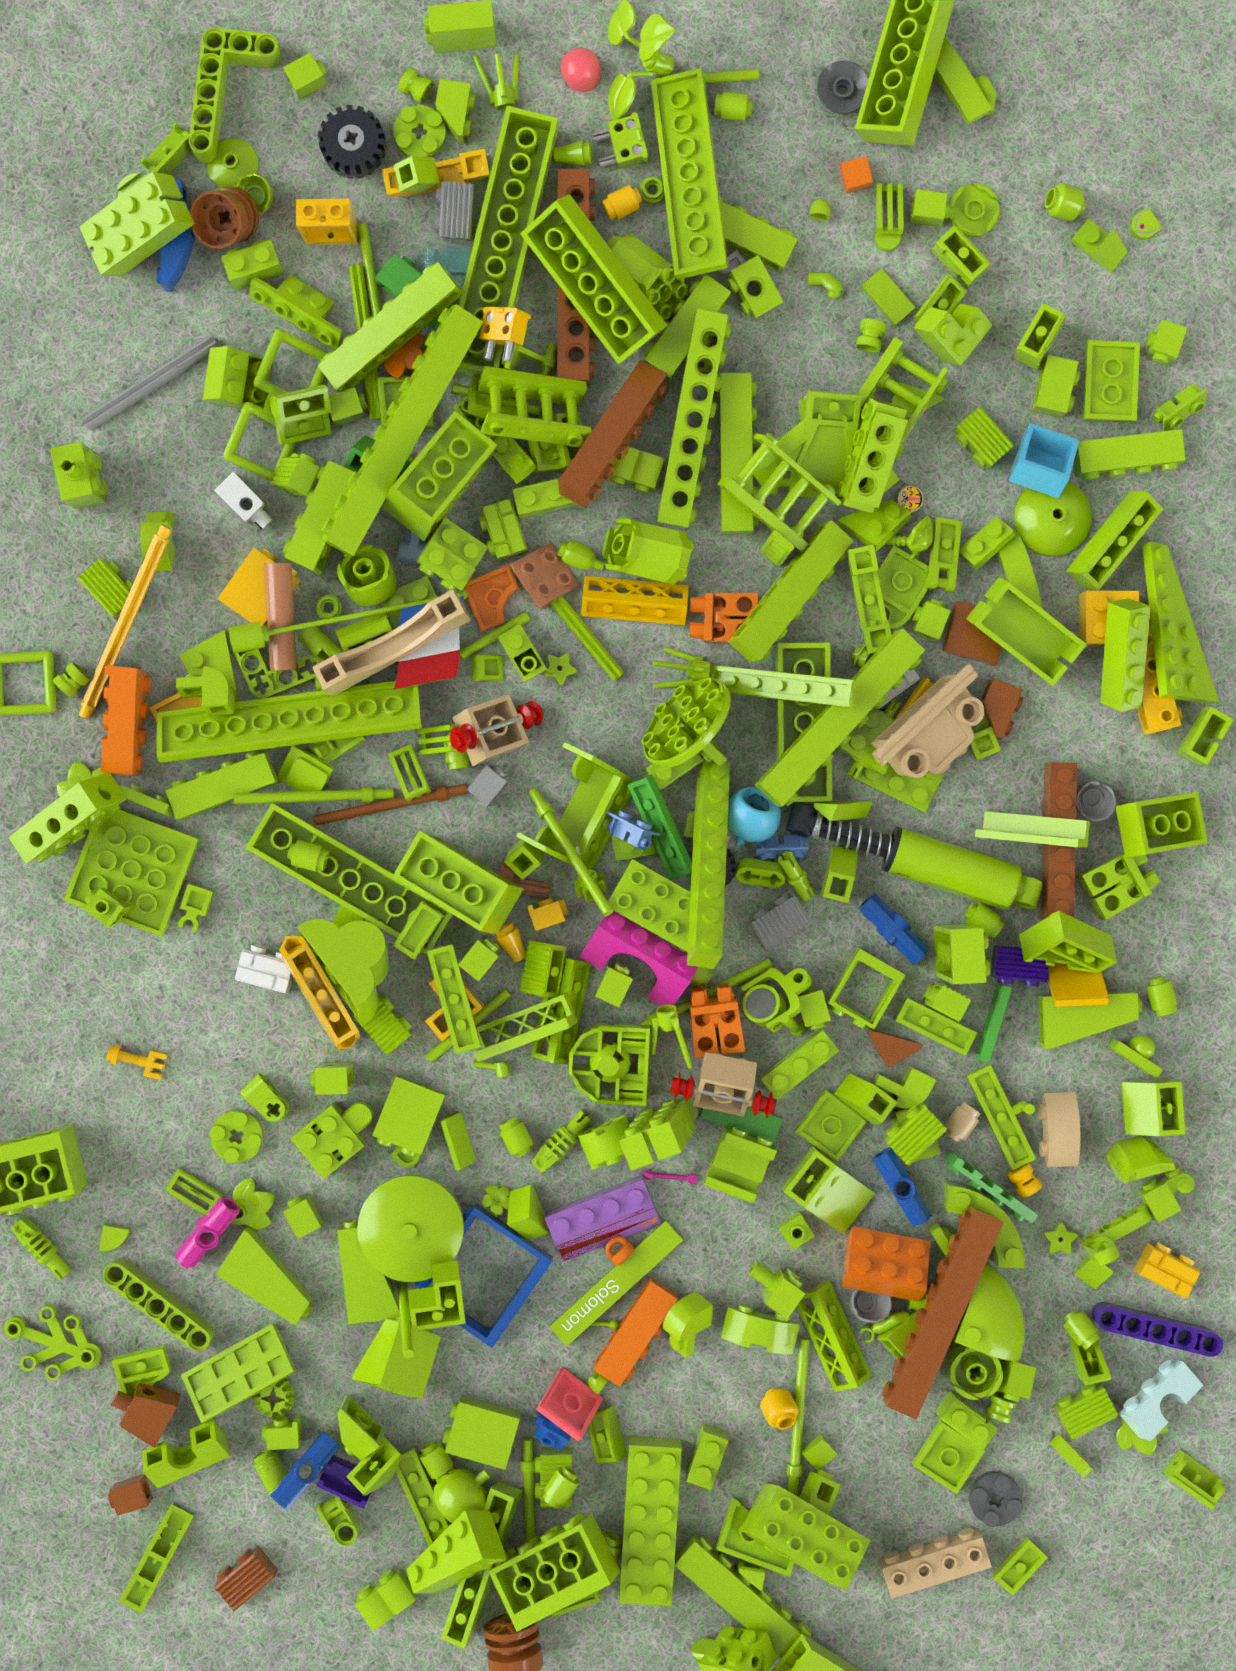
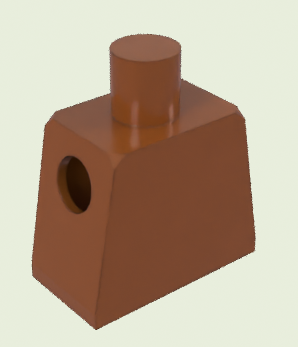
(146, 1411)

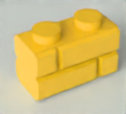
(1167, 1270)

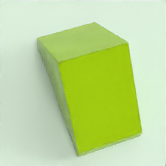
(526, 1213)
(1089, 1364)
(376, 1468)

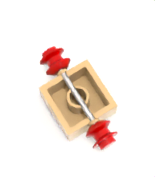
(494, 728)
(724, 1086)

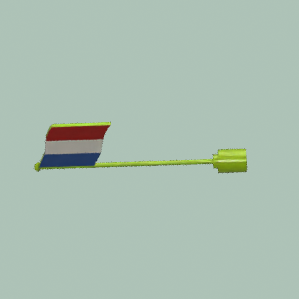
(426, 665)

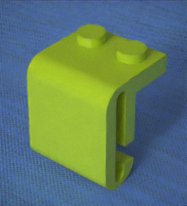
(739, 1163)

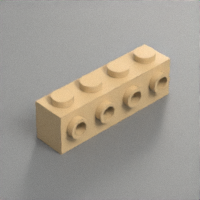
(935, 1562)

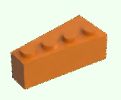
(125, 720)

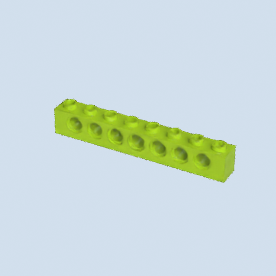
(703, 323)

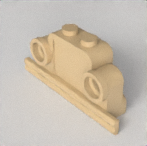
(932, 728)

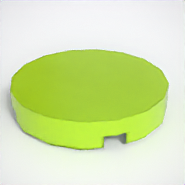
(970, 217)

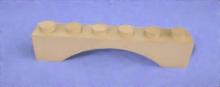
(357, 664)

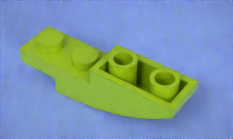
(507, 452)

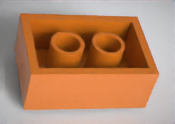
(886, 1264)

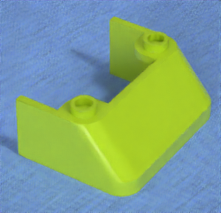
(586, 816)

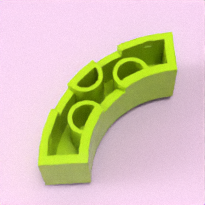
(1008, 1247)

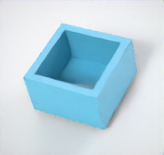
(1044, 460)

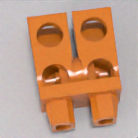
(719, 611)
(714, 1013)

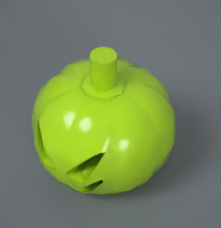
(460, 1492)

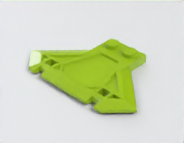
(820, 442)

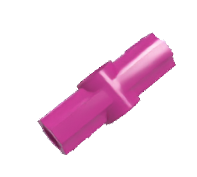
(199, 1242)

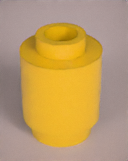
(622, 202)

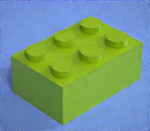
(1161, 824)

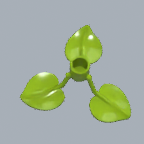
(653, 37)

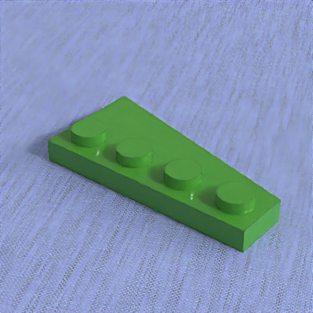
(981, 1181)

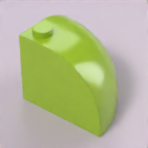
(993, 1318)

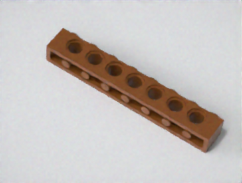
(574, 183)

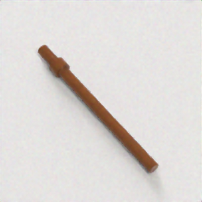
(440, 794)

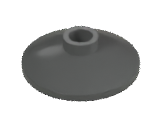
(845, 75)

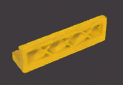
(634, 604)

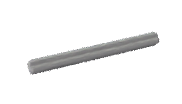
(149, 383)

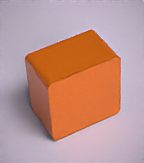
(856, 174)

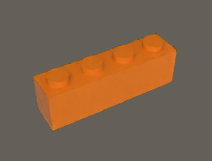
(635, 1332)

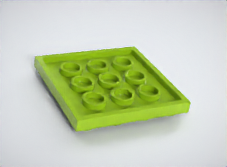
(138, 864)

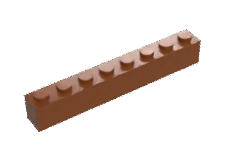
(942, 1311)

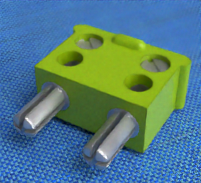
(627, 141)

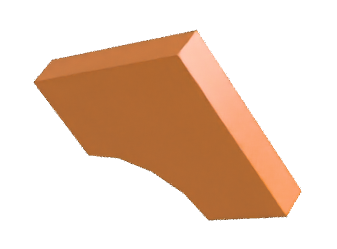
(489, 595)

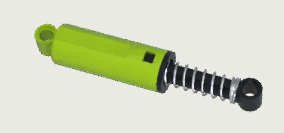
(926, 860)

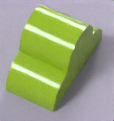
(352, 959)

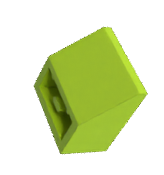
(232, 377)
(1153, 1107)

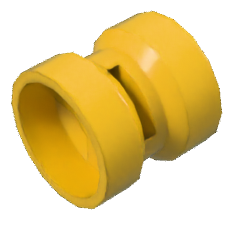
(1025, 1180)

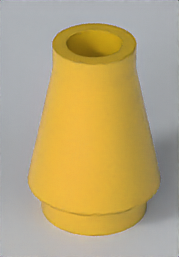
(511, 941)

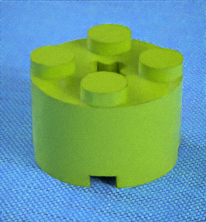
(367, 576)
(602, 1142)
(973, 1383)

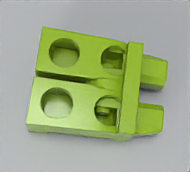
(1127, 884)

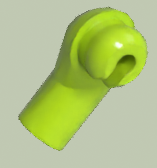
(827, 280)

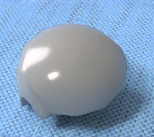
(1098, 794)
(869, 1309)

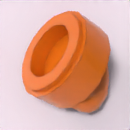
(621, 1253)

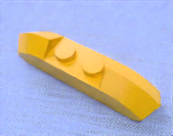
(319, 992)

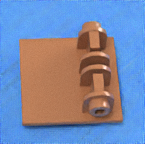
(544, 575)

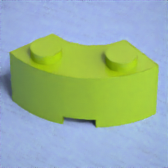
(748, 1327)

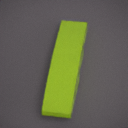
(960, 85)
(156, 1558)

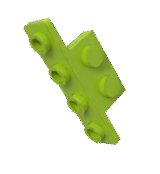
(300, 306)

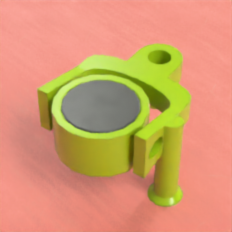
(768, 1008)

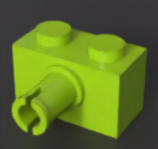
(781, 1290)

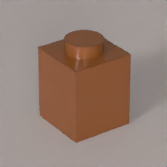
(130, 1495)

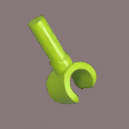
(502, 1067)

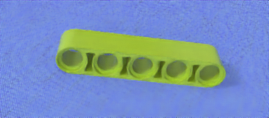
(146, 1304)

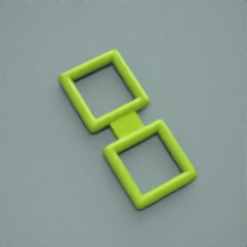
(265, 412)
(50, 688)

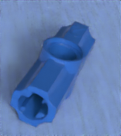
(893, 928)
(910, 1200)
(292, 1484)

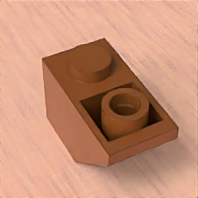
(999, 704)

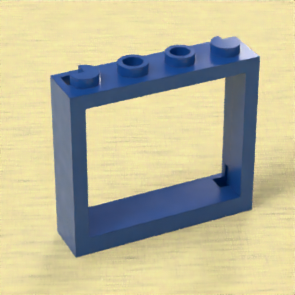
(491, 1335)

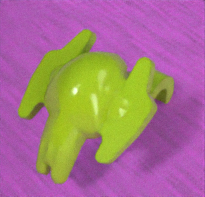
(919, 538)

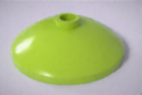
(1044, 532)

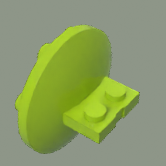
(688, 724)

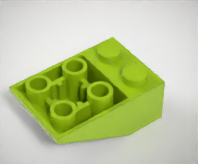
(827, 1190)

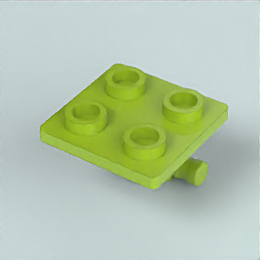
(546, 361)

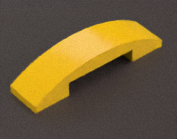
(467, 168)

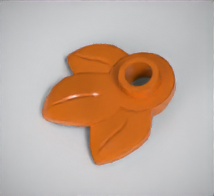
(404, 357)

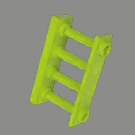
(880, 378)
(539, 388)
(755, 502)

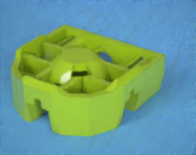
(630, 1087)

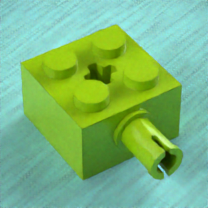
(78, 475)

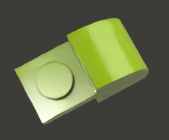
(147, 531)
(214, 689)
(911, 1091)
(685, 1320)

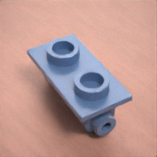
(639, 831)
(770, 850)

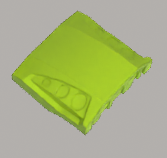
(1137, 1159)

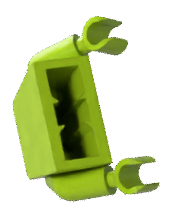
(892, 1331)

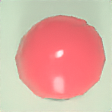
(581, 69)

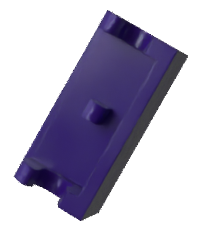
(335, 1481)

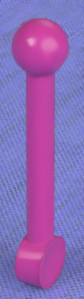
(691, 1178)

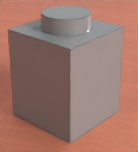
(488, 784)

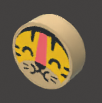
(910, 498)

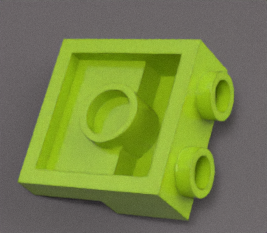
(451, 555)

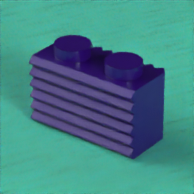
(1010, 966)

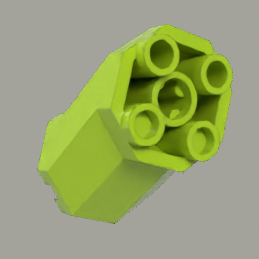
(650, 272)
(647, 551)

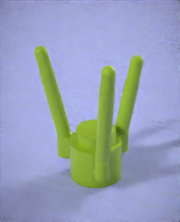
(503, 94)
(695, 670)
(668, 1019)

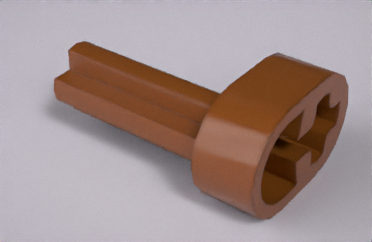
(531, 887)

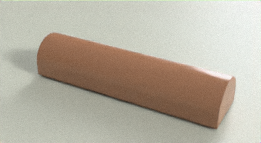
(280, 614)

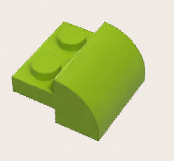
(301, 414)
(550, 456)

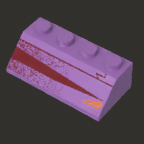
(602, 1216)

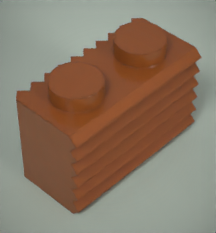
(245, 1578)

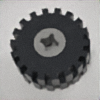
(357, 154)

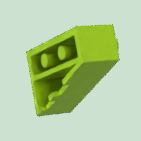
(1068, 942)

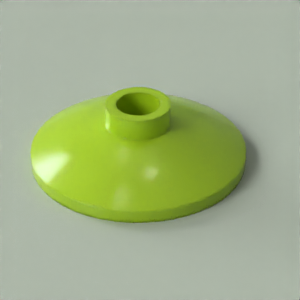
(245, 162)

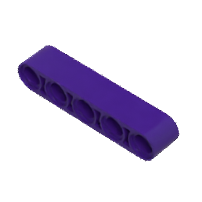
(1169, 1330)

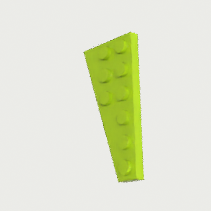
(1177, 650)

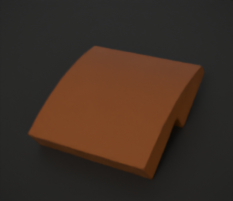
(967, 640)

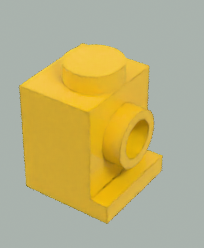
(548, 913)

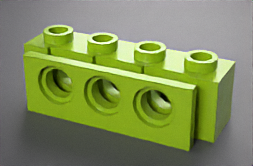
(878, 468)

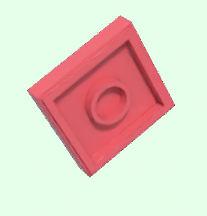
(570, 1404)

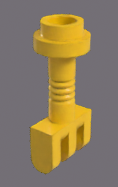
(115, 1054)

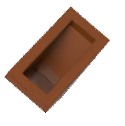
(891, 1047)

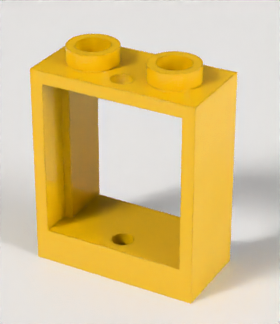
(324, 216)

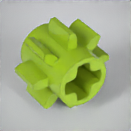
(581, 889)

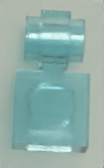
(454, 259)

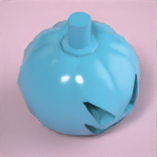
(752, 816)

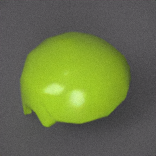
(259, 189)

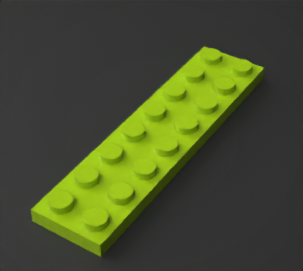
(689, 174)

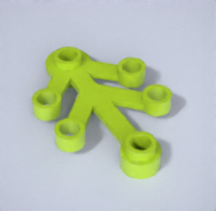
(56, 1344)

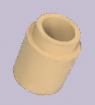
(961, 1122)

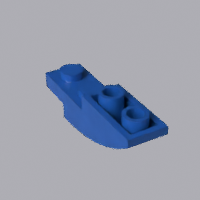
(176, 253)

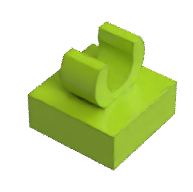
(326, 750)

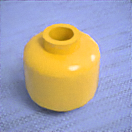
(779, 1408)

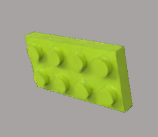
(238, 1373)

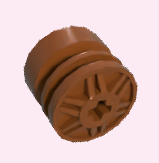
(212, 217)
(512, 1649)

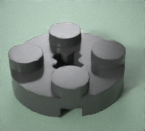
(1009, 1505)

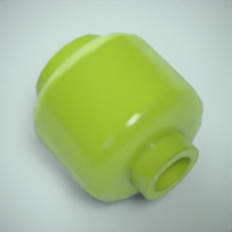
(1065, 202)

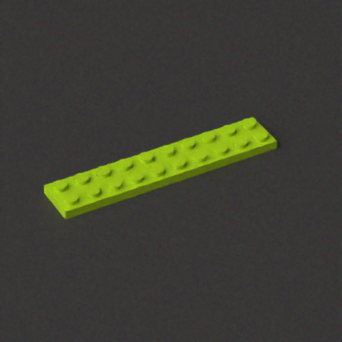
(288, 721)

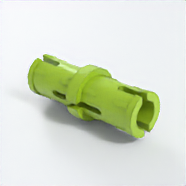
(796, 876)

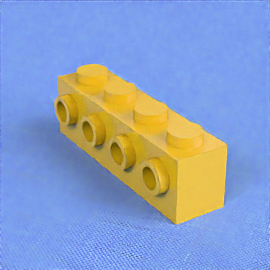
(1156, 712)

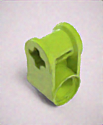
(262, 1094)
(335, 1515)

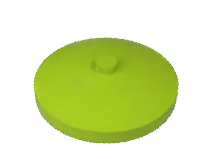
(409, 1227)

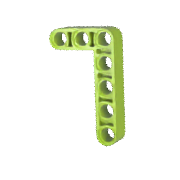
(216, 82)

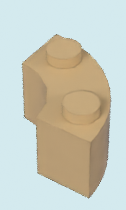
(1060, 1129)

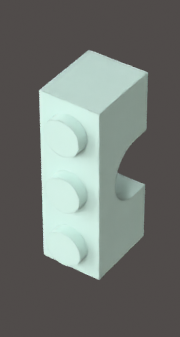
(1143, 1410)

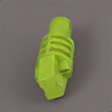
(560, 1142)
(39, 1245)

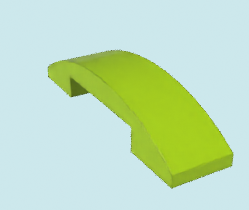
(1019, 568)
(868, 597)

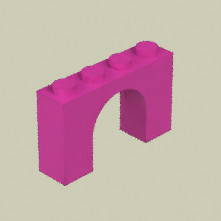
(620, 935)

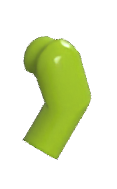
(988, 90)

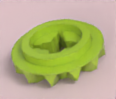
(282, 1407)

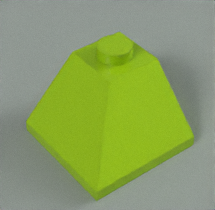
(358, 1429)

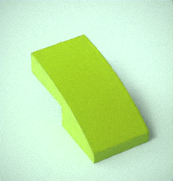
(984, 740)

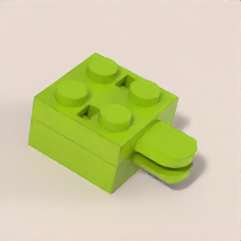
(334, 1136)
(735, 1651)

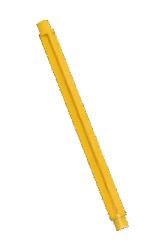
(125, 620)

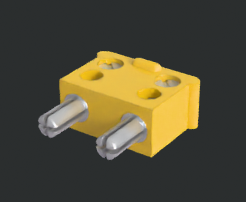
(503, 327)

